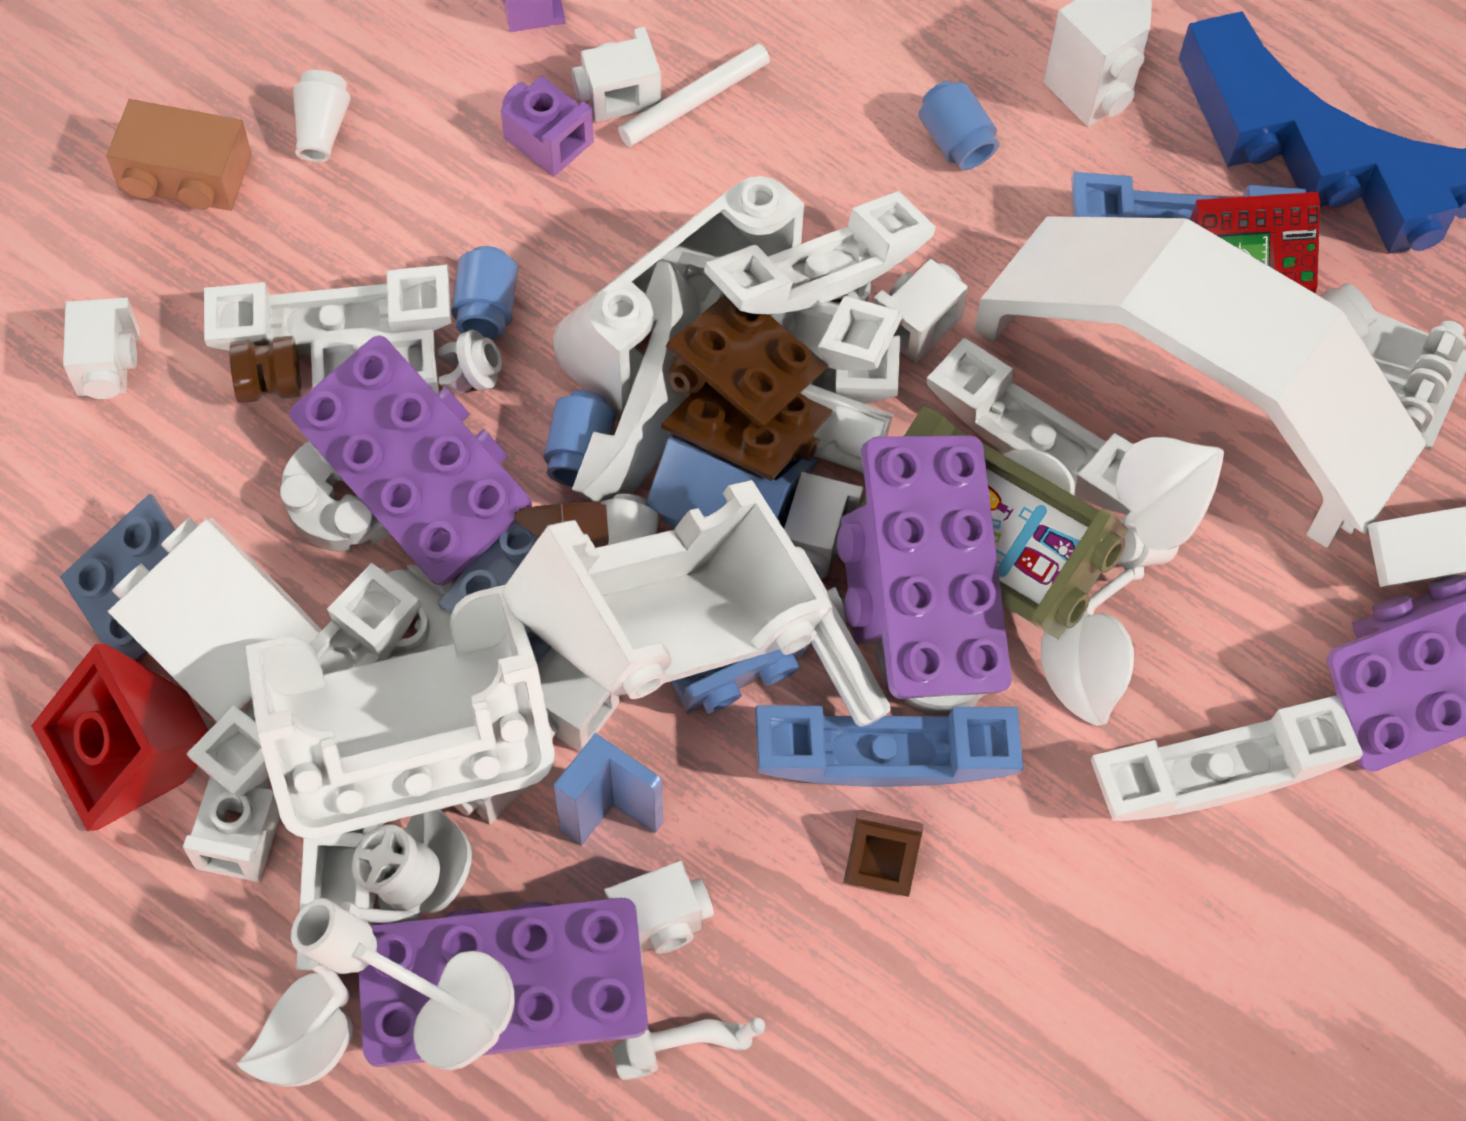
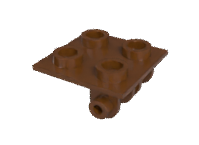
(744, 359)
(722, 429)

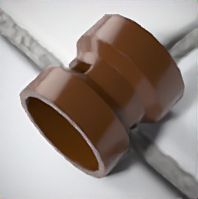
(280, 369)

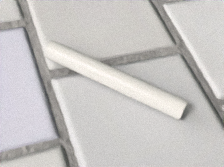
(693, 95)

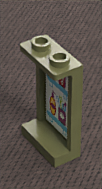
(1044, 537)

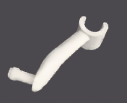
(637, 1056)

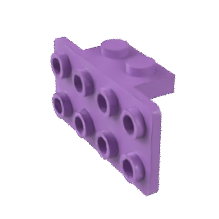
(412, 459)
(927, 567)
(1405, 674)
(568, 963)

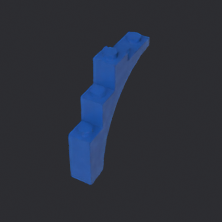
(1265, 112)

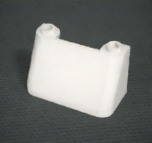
(600, 335)
(670, 599)
(401, 729)

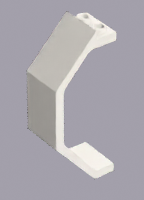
(1236, 326)

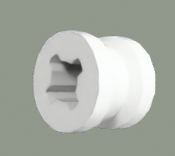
(395, 867)

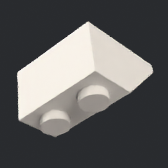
(1098, 55)

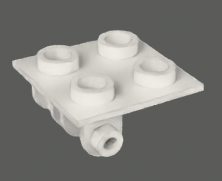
(1420, 368)

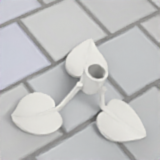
(1168, 493)
(454, 1028)

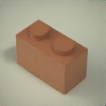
(179, 155)

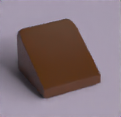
(588, 515)
(883, 853)

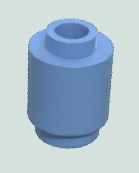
(959, 124)
(484, 291)
(571, 430)

